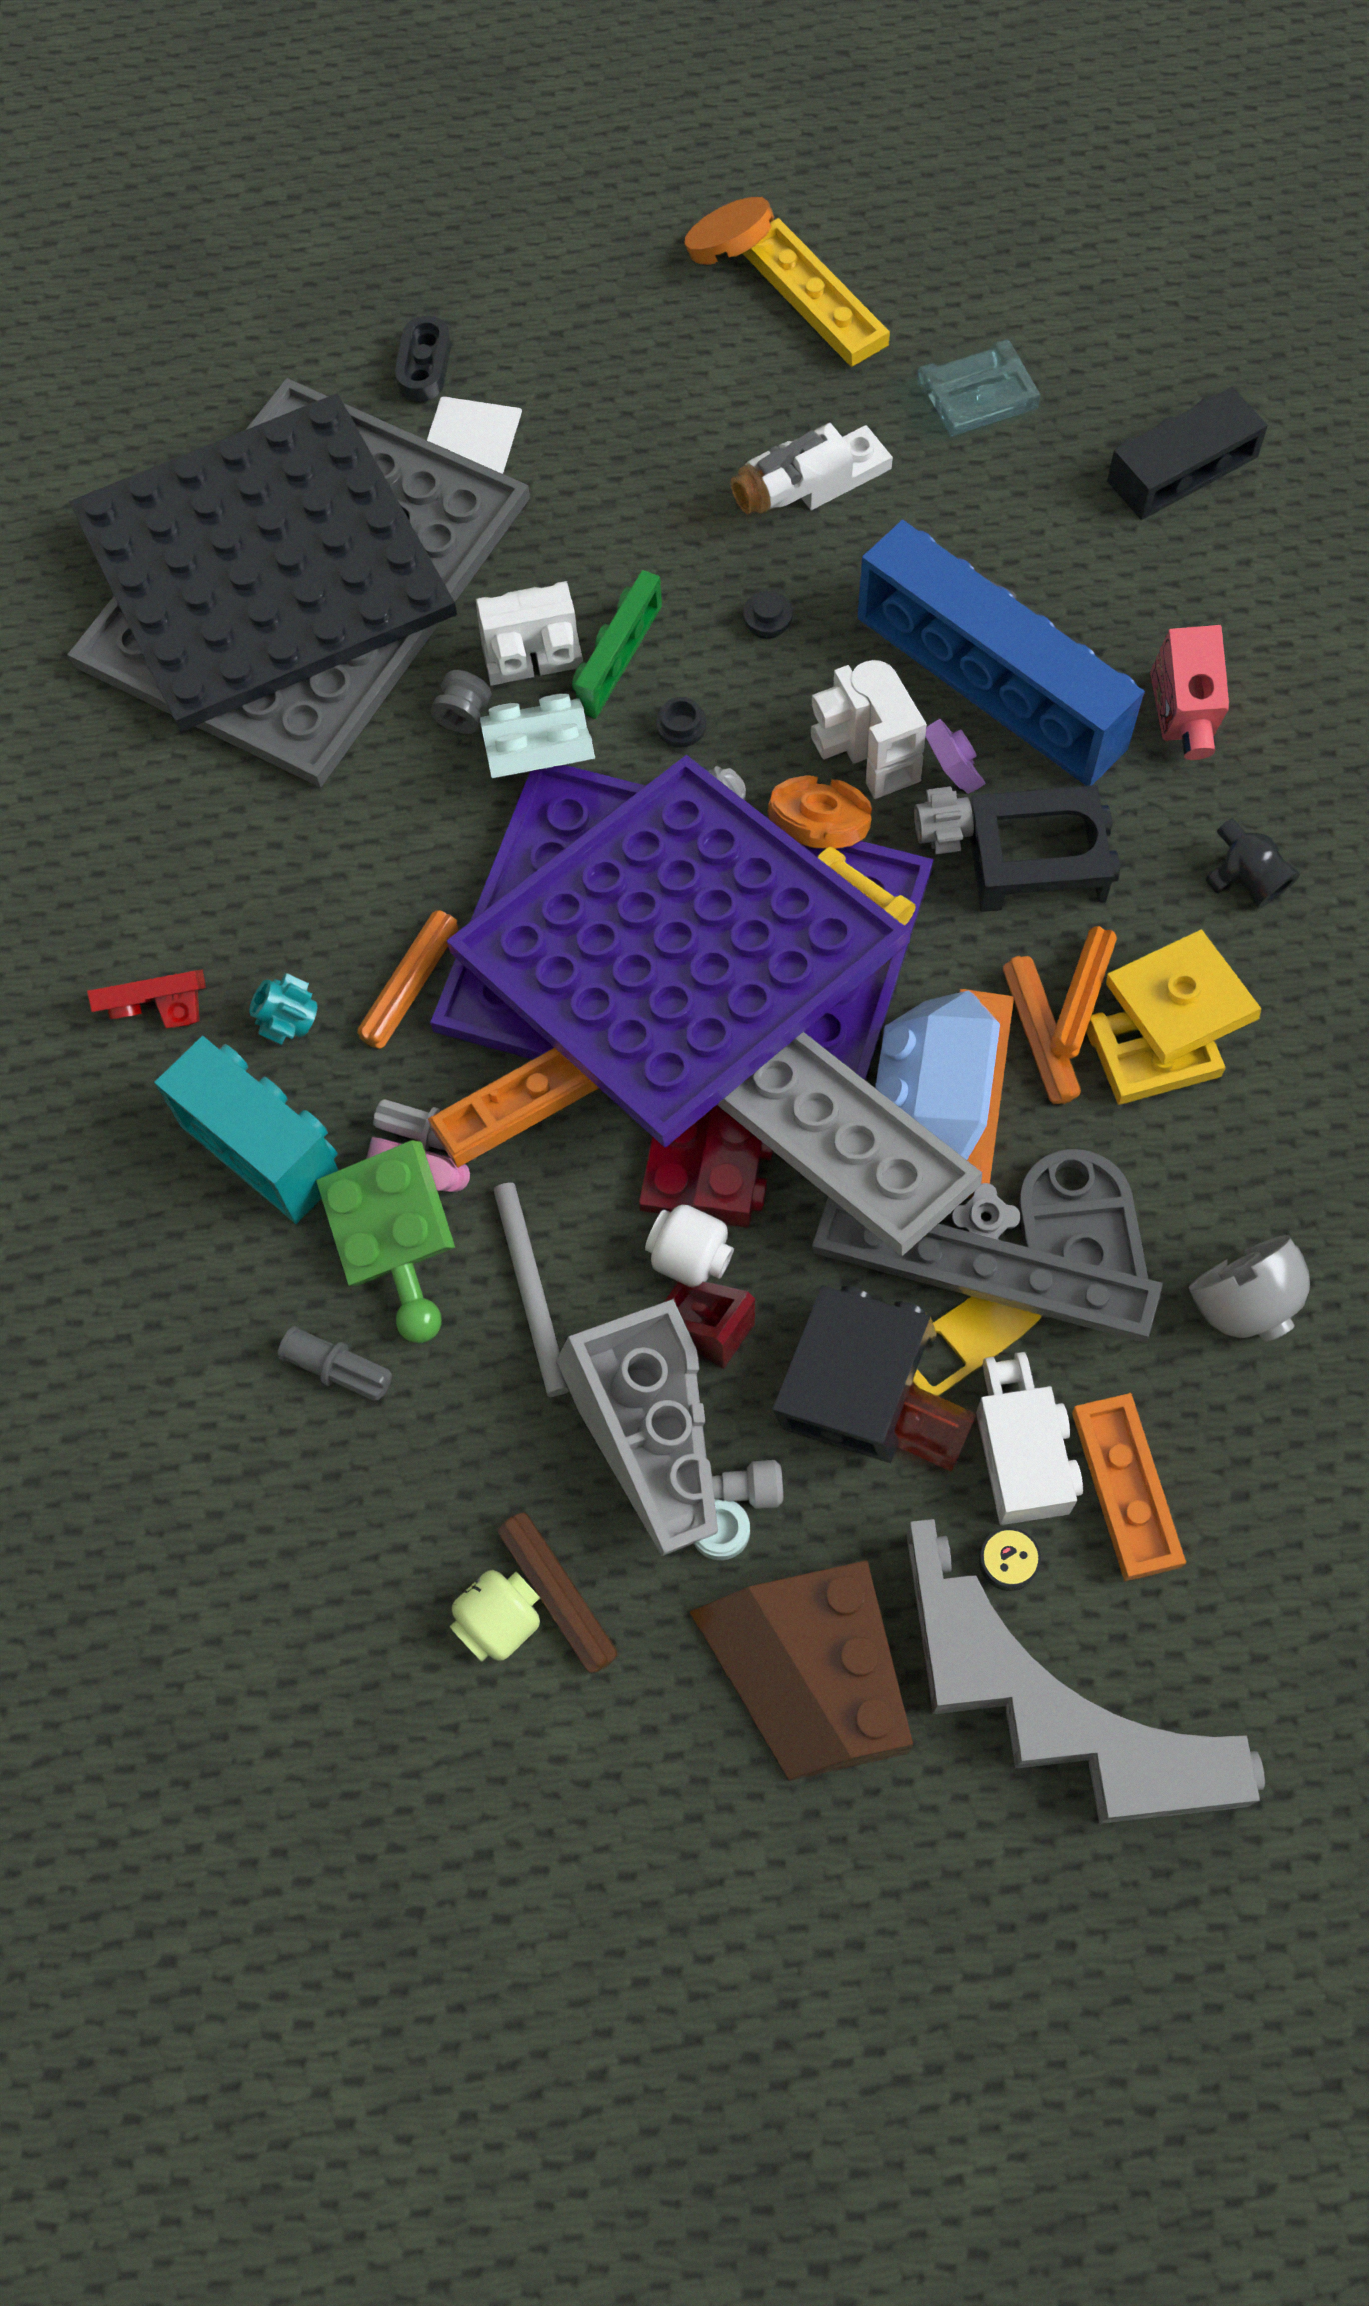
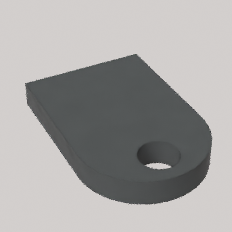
(1086, 1222)

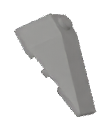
(645, 1412)

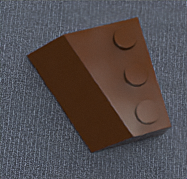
(812, 1668)

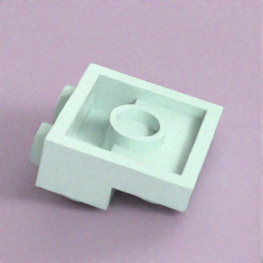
(536, 735)

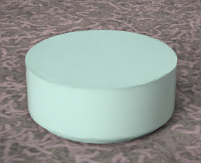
(731, 1535)

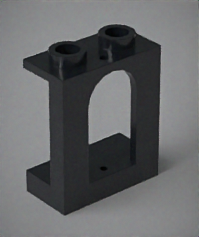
(996, 878)

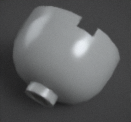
(1255, 1291)

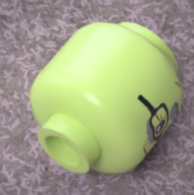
(495, 1615)

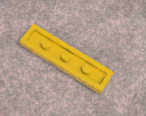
(818, 295)

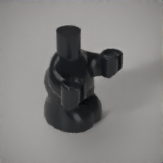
(1255, 862)

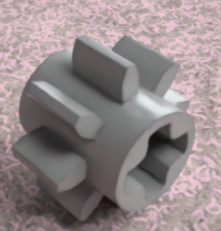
(943, 820)

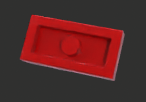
(173, 994)

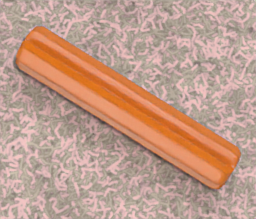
(407, 980)
(1083, 992)
(1039, 1028)

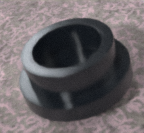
(767, 614)
(681, 722)

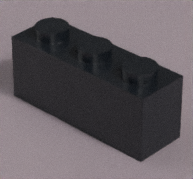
(1186, 452)

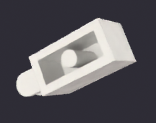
(1026, 1445)

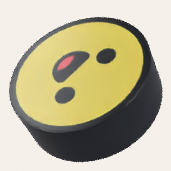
(1009, 1559)

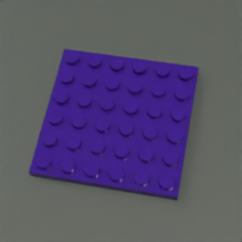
(677, 947)

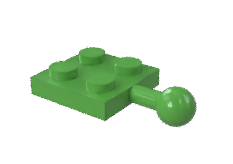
(384, 1222)

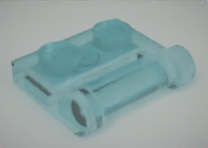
(983, 396)

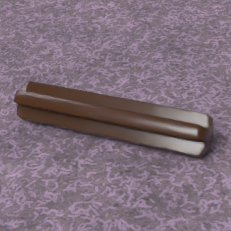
(557, 1593)

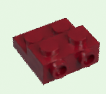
(710, 1169)

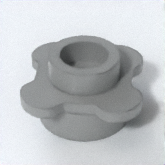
(986, 1200)

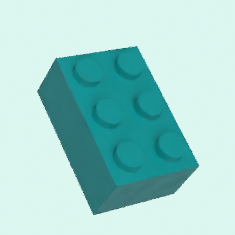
(249, 1126)

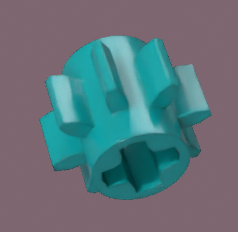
(283, 1008)

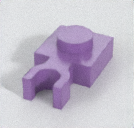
(954, 755)

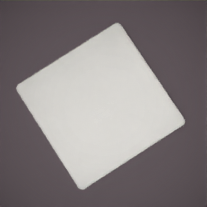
(475, 430)

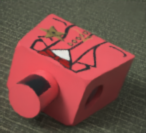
(1191, 688)

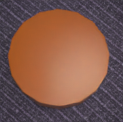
(729, 230)
(819, 812)

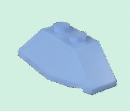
(942, 1066)

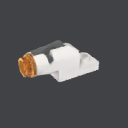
(810, 468)

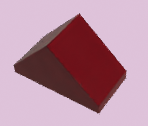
(715, 1318)

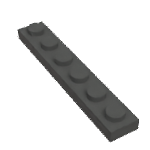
(1001, 1274)

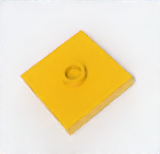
(1183, 996)

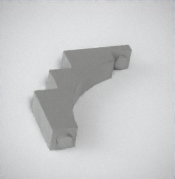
(1132, 1766)

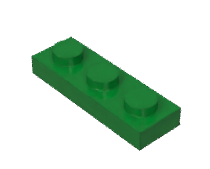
(617, 643)

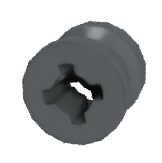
(461, 701)

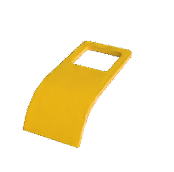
(977, 1332)

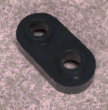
(422, 368)

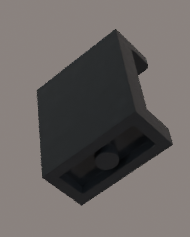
(854, 1371)

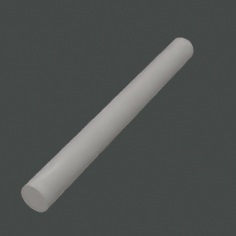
(530, 1288)

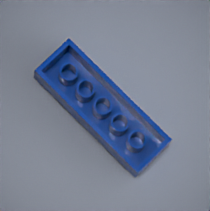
(998, 653)

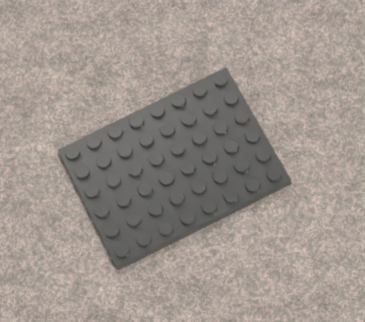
(309, 726)

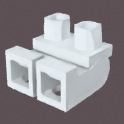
(528, 623)
(873, 721)

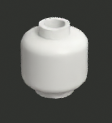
(689, 1245)

